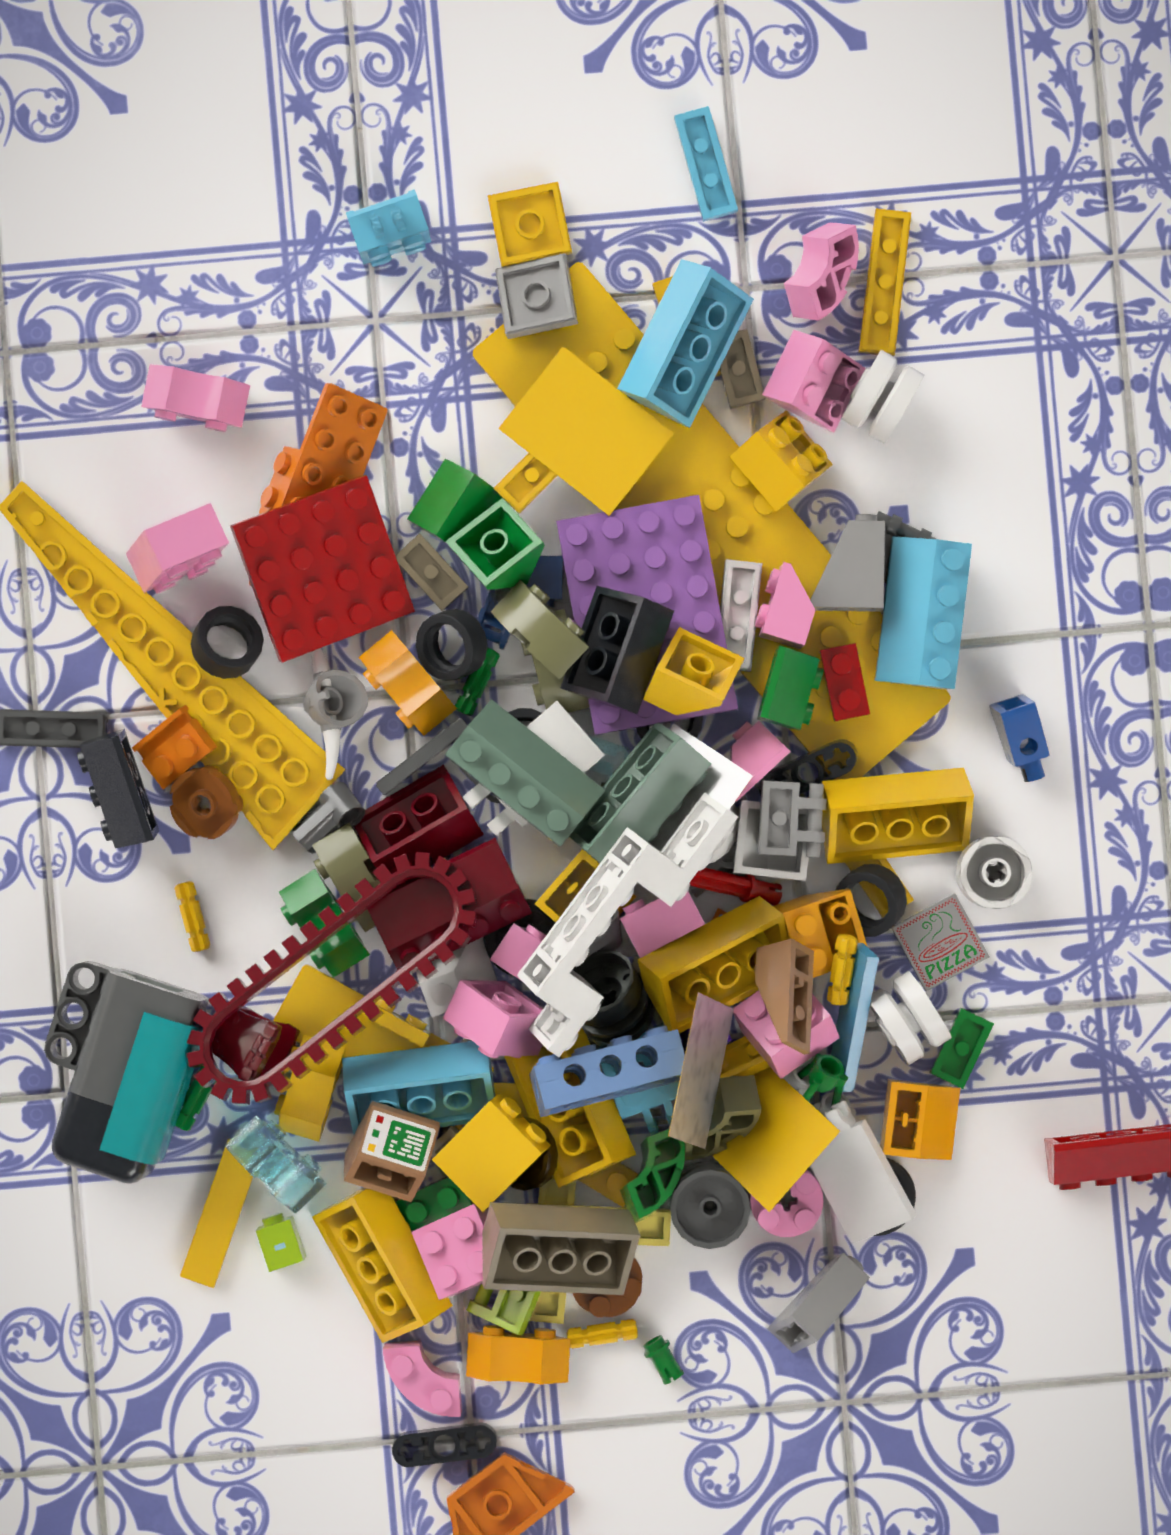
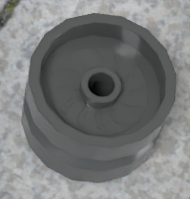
(703, 1226)

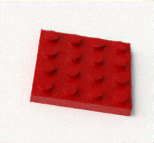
(322, 568)

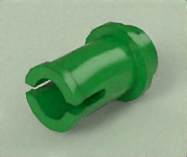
(663, 1359)

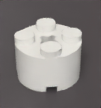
(1014, 867)

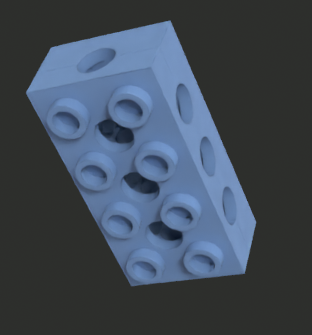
(556, 1096)

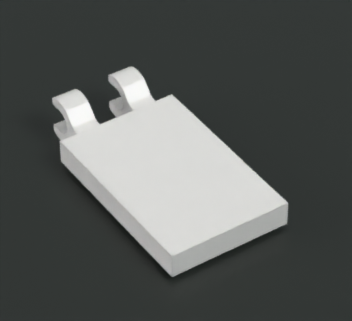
(564, 736)
(860, 1179)

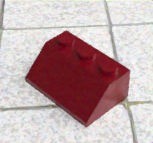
(418, 818)

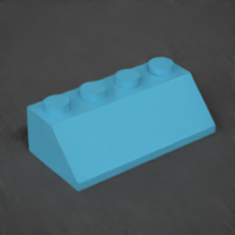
(685, 342)
(923, 612)
(433, 1082)

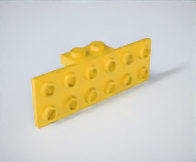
(320, 999)

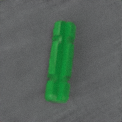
(476, 684)
(193, 1104)

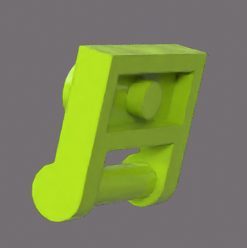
(510, 1310)

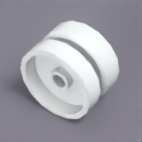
(882, 396)
(911, 1015)

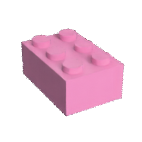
(177, 549)

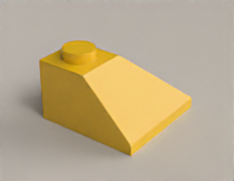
(692, 675)

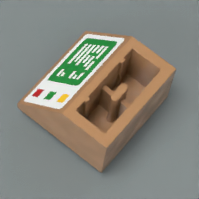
(390, 1151)

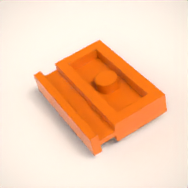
(174, 747)

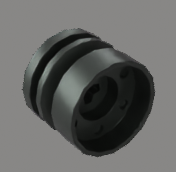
(625, 1003)

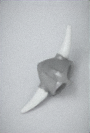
(333, 703)

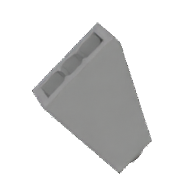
(855, 570)
(819, 1303)

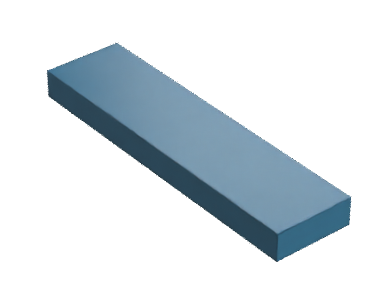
(854, 1015)

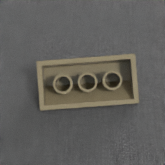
(558, 1248)

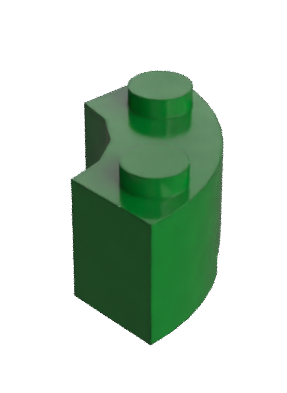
(303, 903)
(657, 1177)

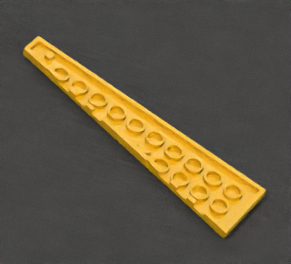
(257, 748)

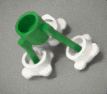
(822, 1076)

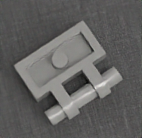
(780, 818)

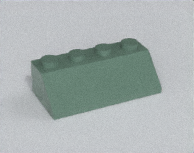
(525, 773)
(642, 791)

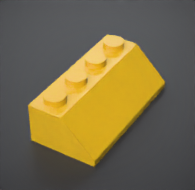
(897, 815)
(711, 961)
(586, 1136)
(381, 1262)

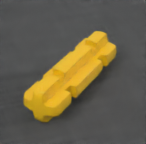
(192, 916)
(842, 969)
(602, 1333)

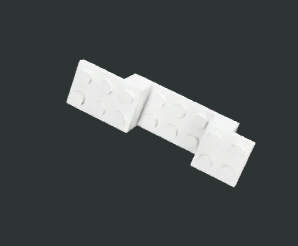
(629, 861)

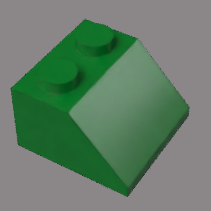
(789, 689)

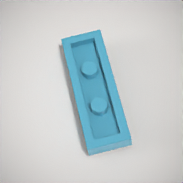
(705, 163)

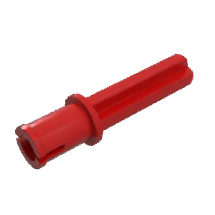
(744, 887)

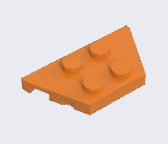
(505, 1498)

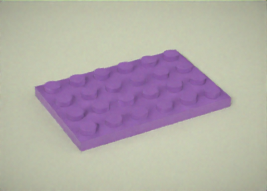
(653, 554)

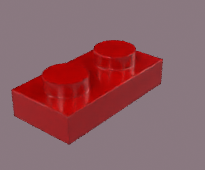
(844, 682)

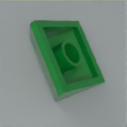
(452, 501)
(498, 547)

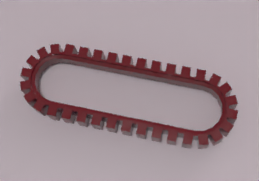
(298, 951)

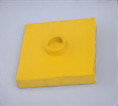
(529, 224)

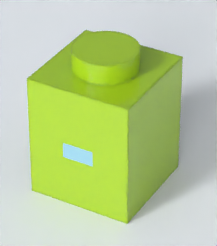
(280, 1242)

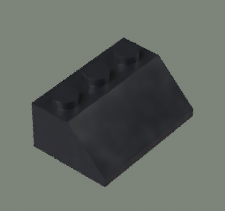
(623, 649)
(118, 789)

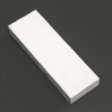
(740, 607)

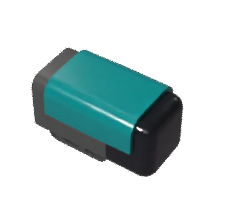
(126, 1069)

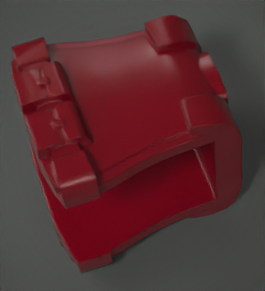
(253, 1043)

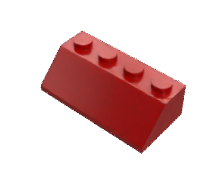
(1108, 1156)

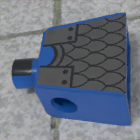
(1016, 721)

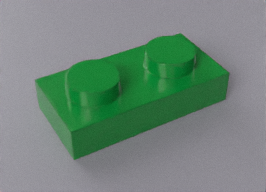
(961, 1052)
(433, 1203)

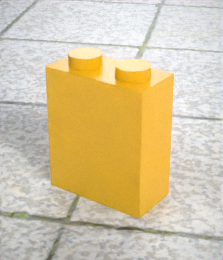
(492, 1151)

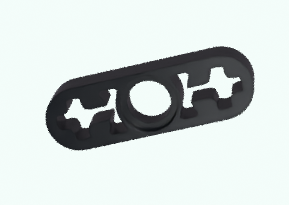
(828, 751)
(452, 1431)

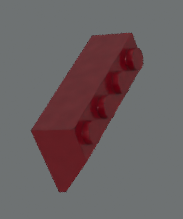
(422, 907)

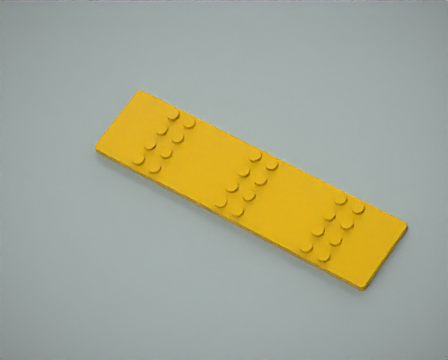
(736, 523)

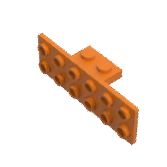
(332, 449)

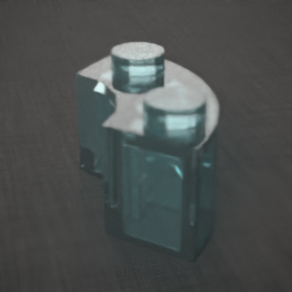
(277, 1164)

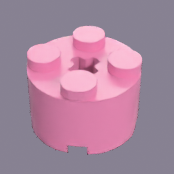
(799, 1215)

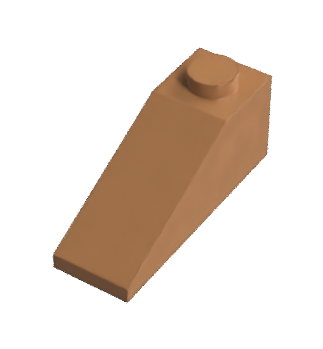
(786, 988)

